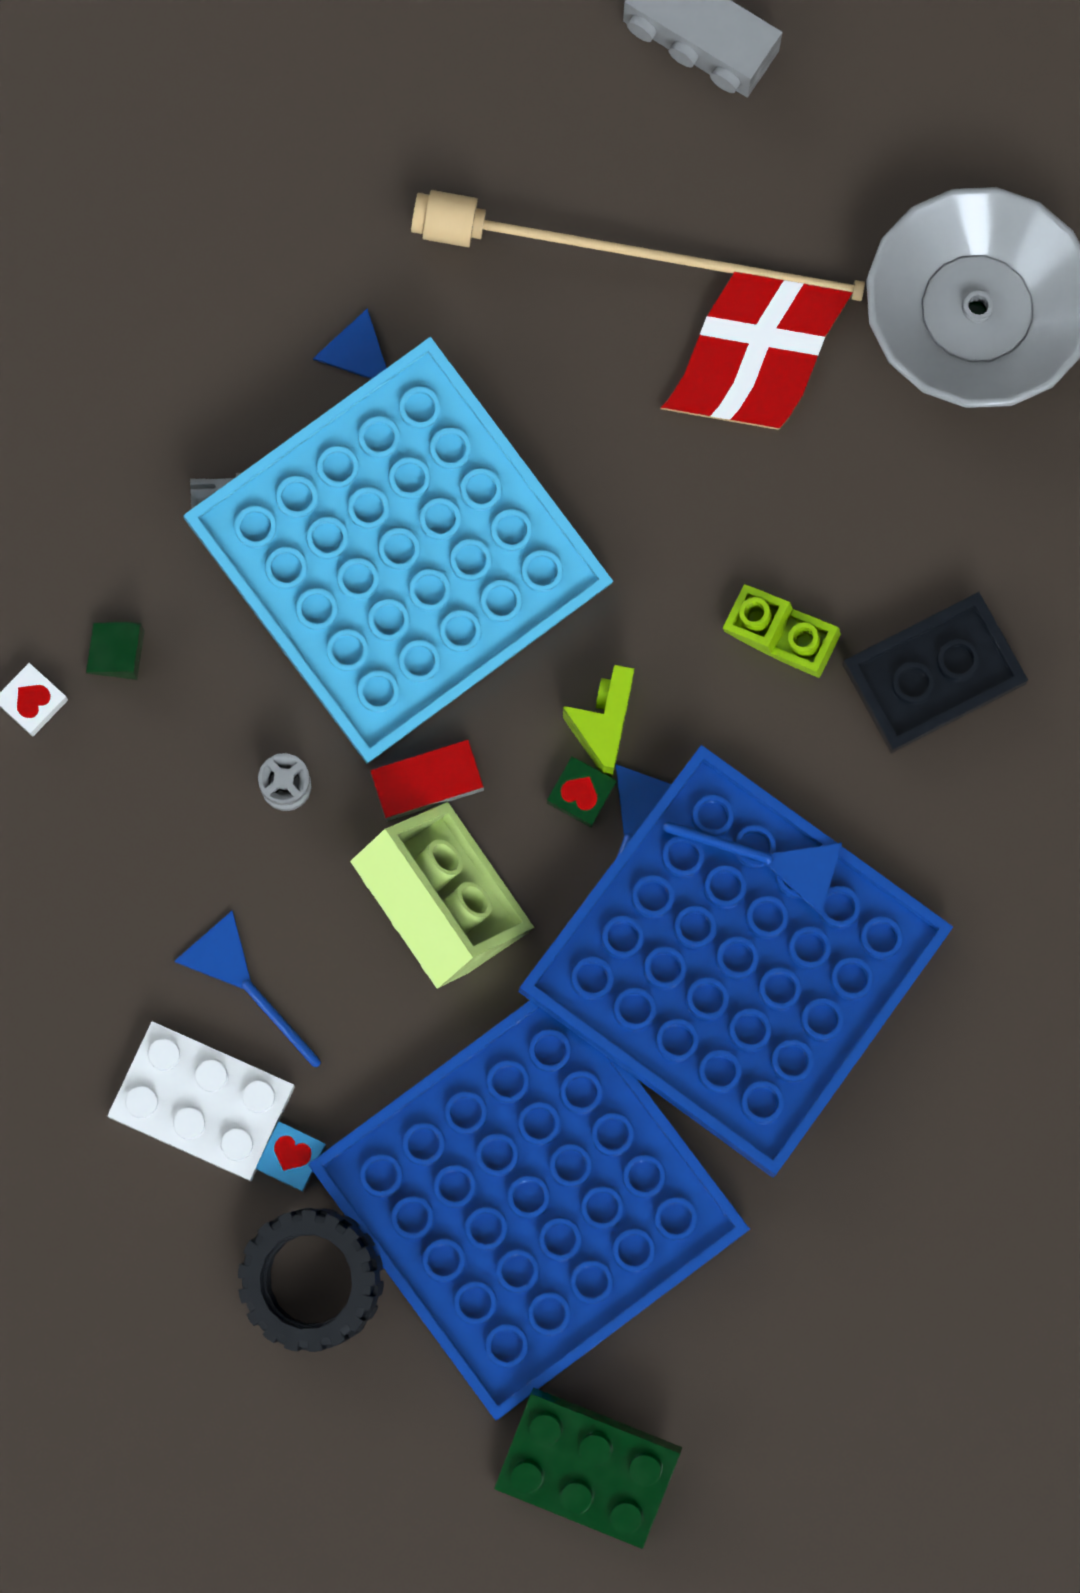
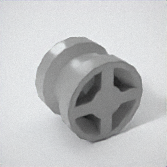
(279, 773)

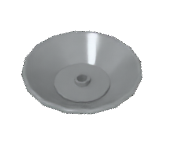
(985, 251)

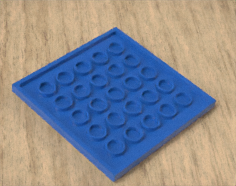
(722, 976)
(527, 1203)

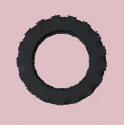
(260, 1298)

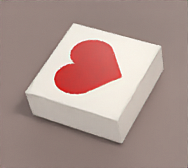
(31, 699)

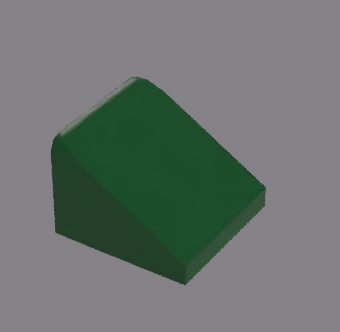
(115, 649)

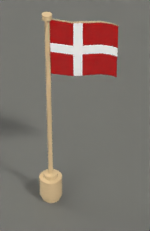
(753, 342)

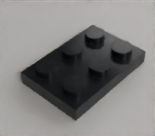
(935, 672)

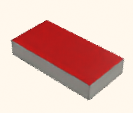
(427, 780)

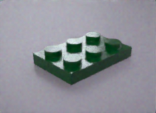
(588, 1468)

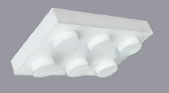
(201, 1101)

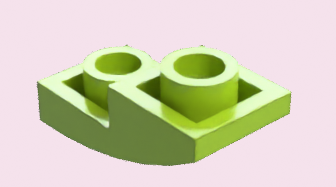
(781, 631)

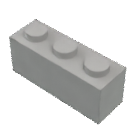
(708, 34)

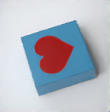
(288, 1156)

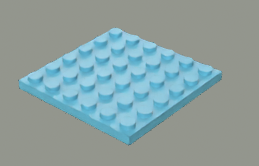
(398, 549)

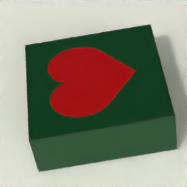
(581, 791)

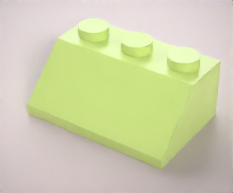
(441, 893)

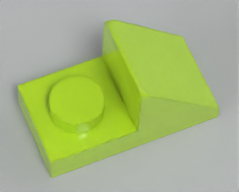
(600, 732)

